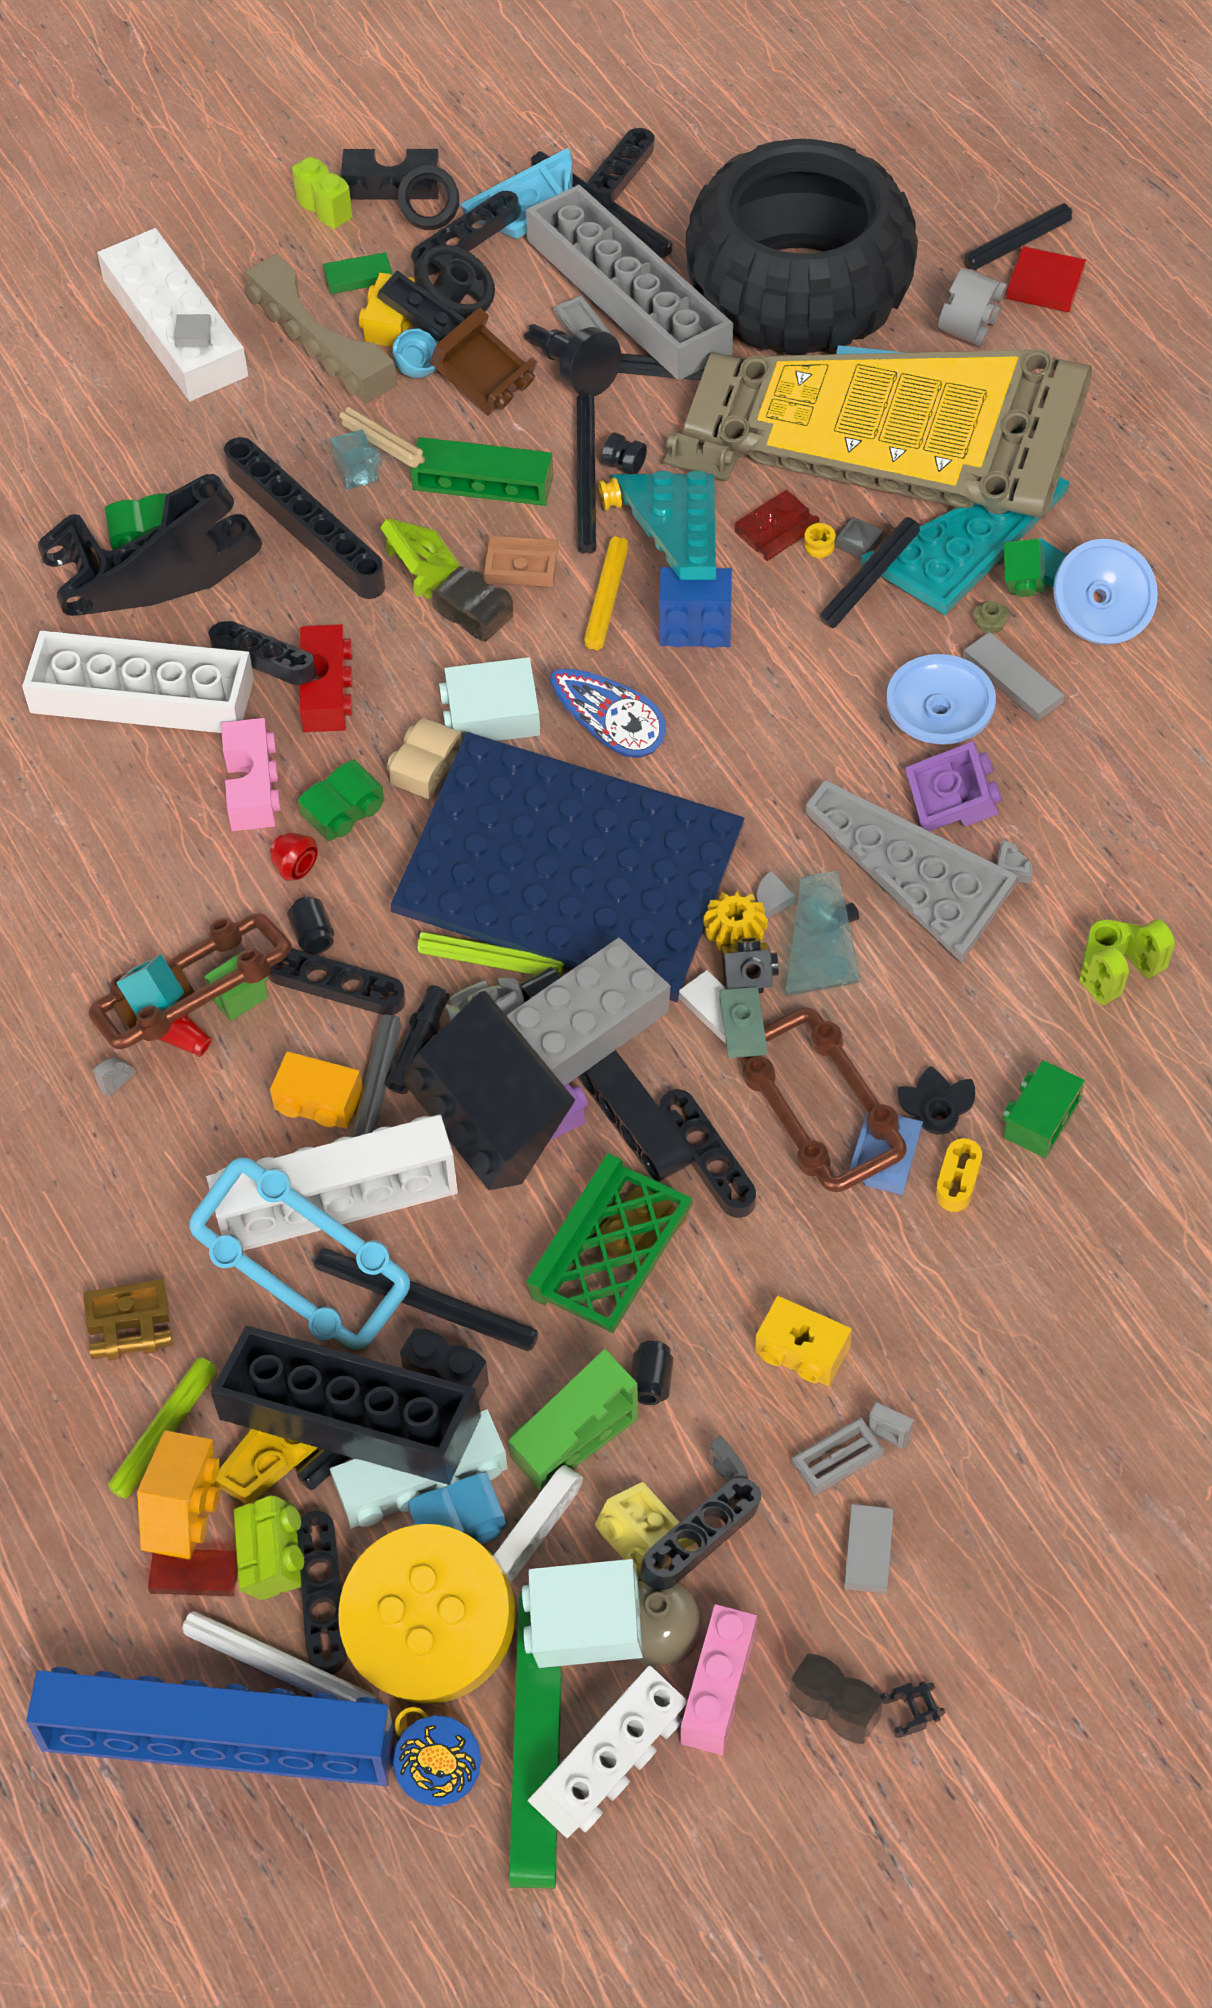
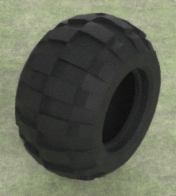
(802, 198)

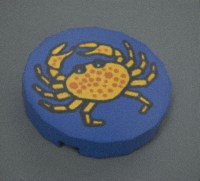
(436, 1760)

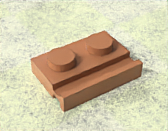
(521, 561)

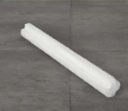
(269, 1658)

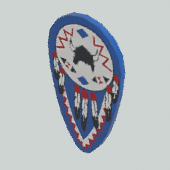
(611, 712)

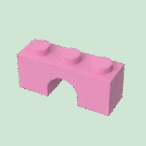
(248, 750)
(717, 1679)

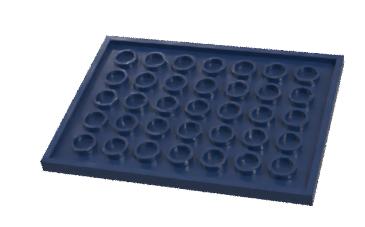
(566, 861)

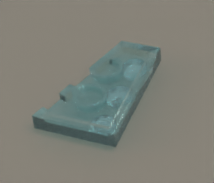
(822, 938)

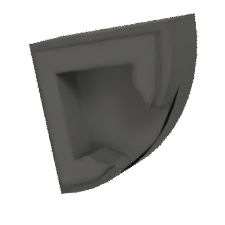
(725, 1460)

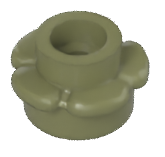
(991, 617)

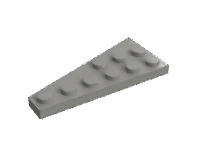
(931, 877)

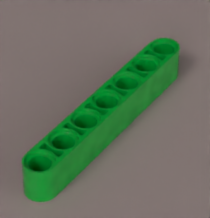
(534, 1760)

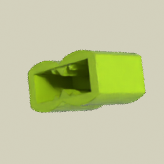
(322, 192)

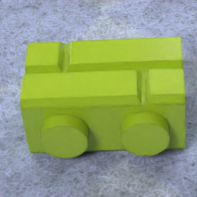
(268, 1547)

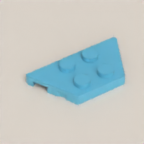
(531, 187)

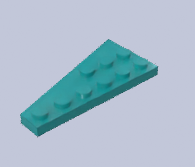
(678, 515)
(958, 552)

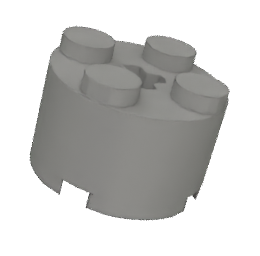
(972, 306)

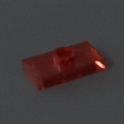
(203, 1574)

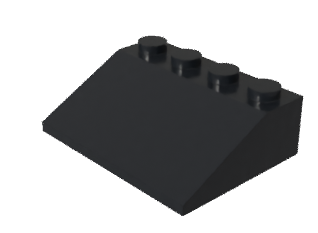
(490, 1091)

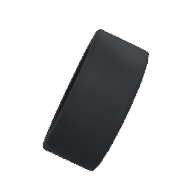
(405, 188)

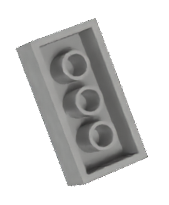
(592, 1010)

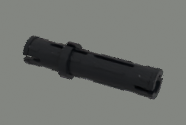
(423, 1026)

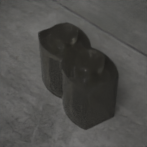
(473, 603)
(826, 1694)

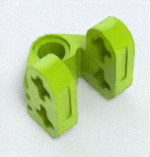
(1105, 967)

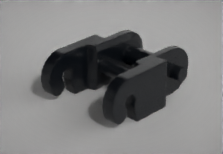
(908, 1693)

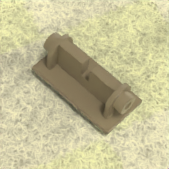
(691, 456)

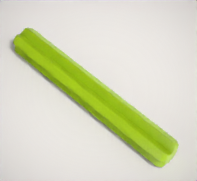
(485, 954)
(167, 1419)

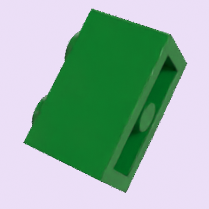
(1043, 1108)

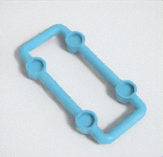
(275, 1186)

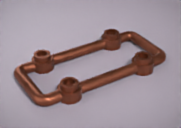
(223, 936)
(814, 1155)

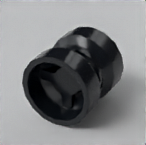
(623, 453)

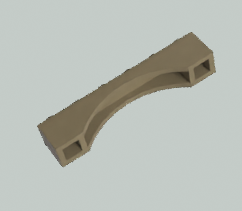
(357, 364)

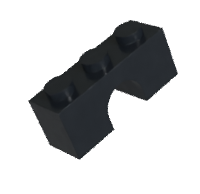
(377, 182)

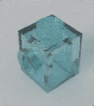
(355, 459)

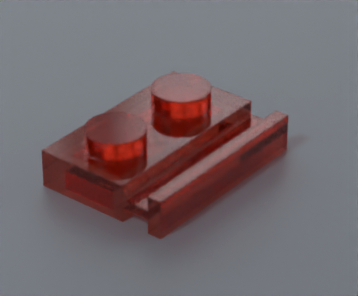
(775, 525)

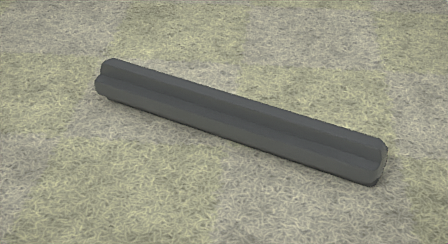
(377, 1073)

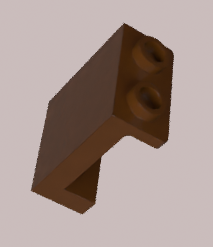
(481, 364)

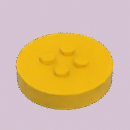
(426, 1614)

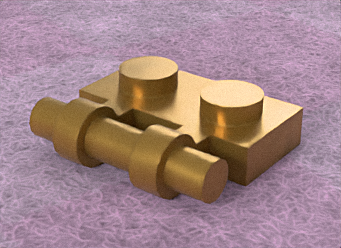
(127, 1308)

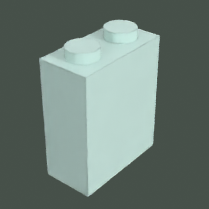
(492, 699)
(583, 1613)

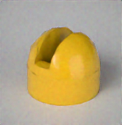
(401, 1720)

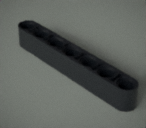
(305, 518)
(627, 1104)

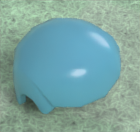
(413, 353)

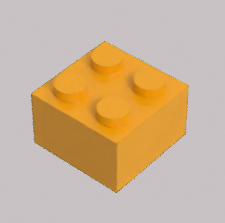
(178, 1495)

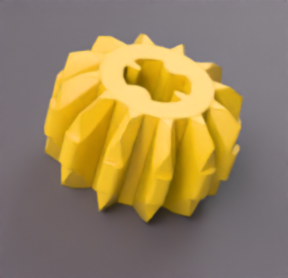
(734, 919)

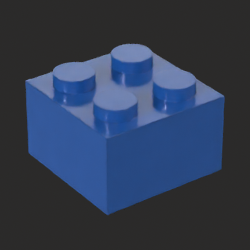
(695, 610)

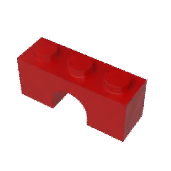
(325, 700)

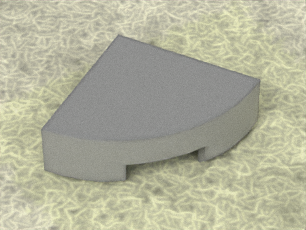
(1015, 862)
(774, 895)
(112, 1075)

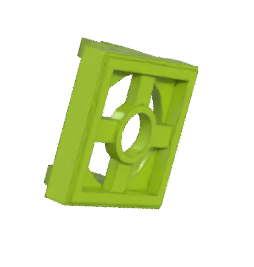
(406, 540)

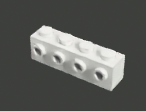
(608, 1752)

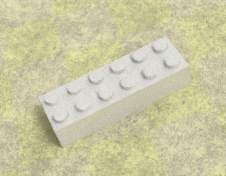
(152, 291)
(137, 681)
(345, 1180)

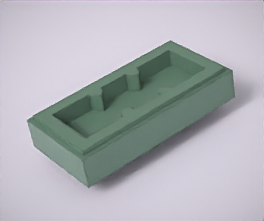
(743, 1022)

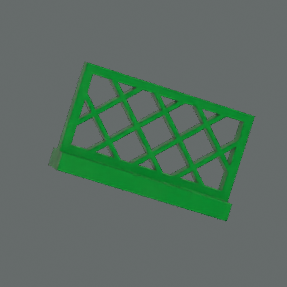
(577, 1233)

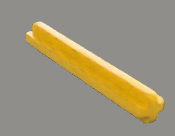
(606, 593)

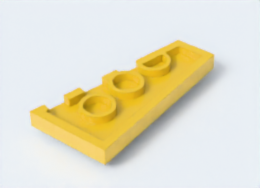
(259, 1464)

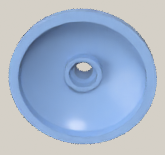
(1122, 581)
(941, 686)

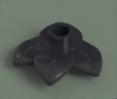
(937, 1097)

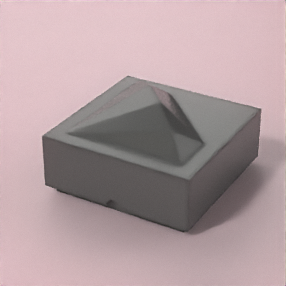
(858, 538)

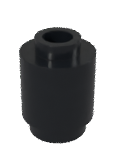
(311, 925)
(652, 1371)

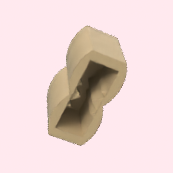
(424, 758)

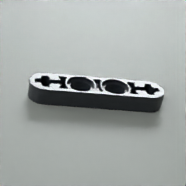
(617, 165)
(471, 236)
(290, 664)
(337, 976)
(708, 1152)
(698, 1530)
(321, 1591)

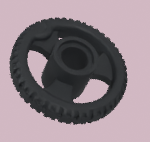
(457, 278)

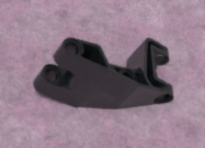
(162, 565)

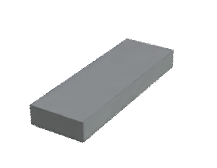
(1014, 676)

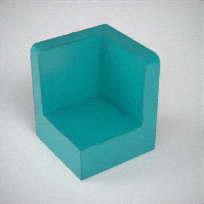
(150, 985)

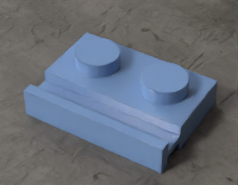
(895, 1177)

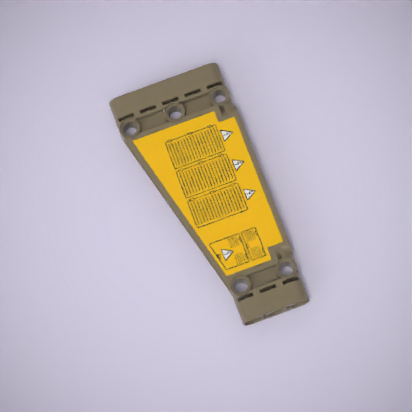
(902, 420)

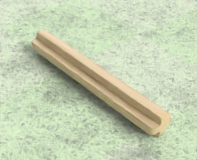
(382, 437)

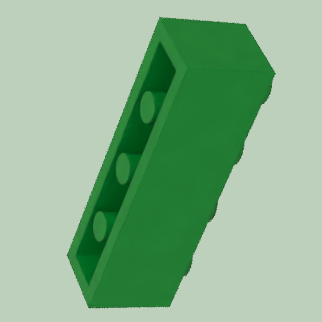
(483, 471)

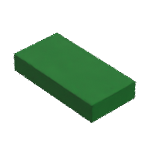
(355, 272)

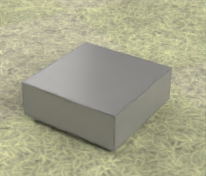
(192, 330)
(890, 1425)

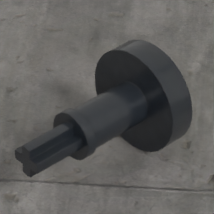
(586, 360)

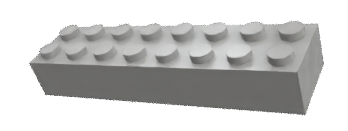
(629, 281)

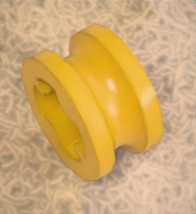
(609, 494)
(819, 532)

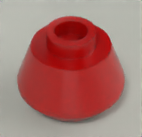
(293, 855)

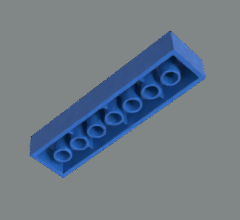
(212, 1726)

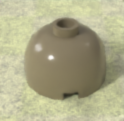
(667, 1624)

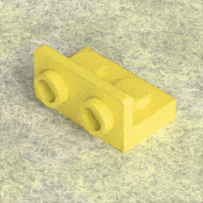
(636, 1522)

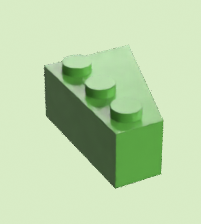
(576, 1420)

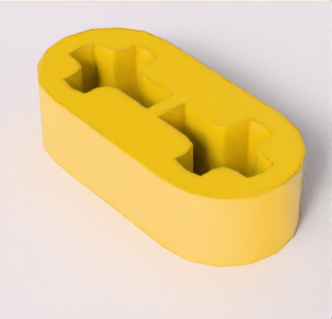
(951, 1173)

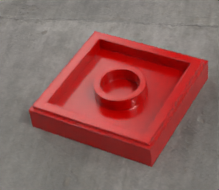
(1046, 279)

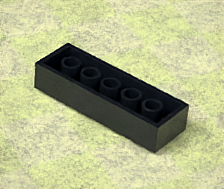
(347, 1404)

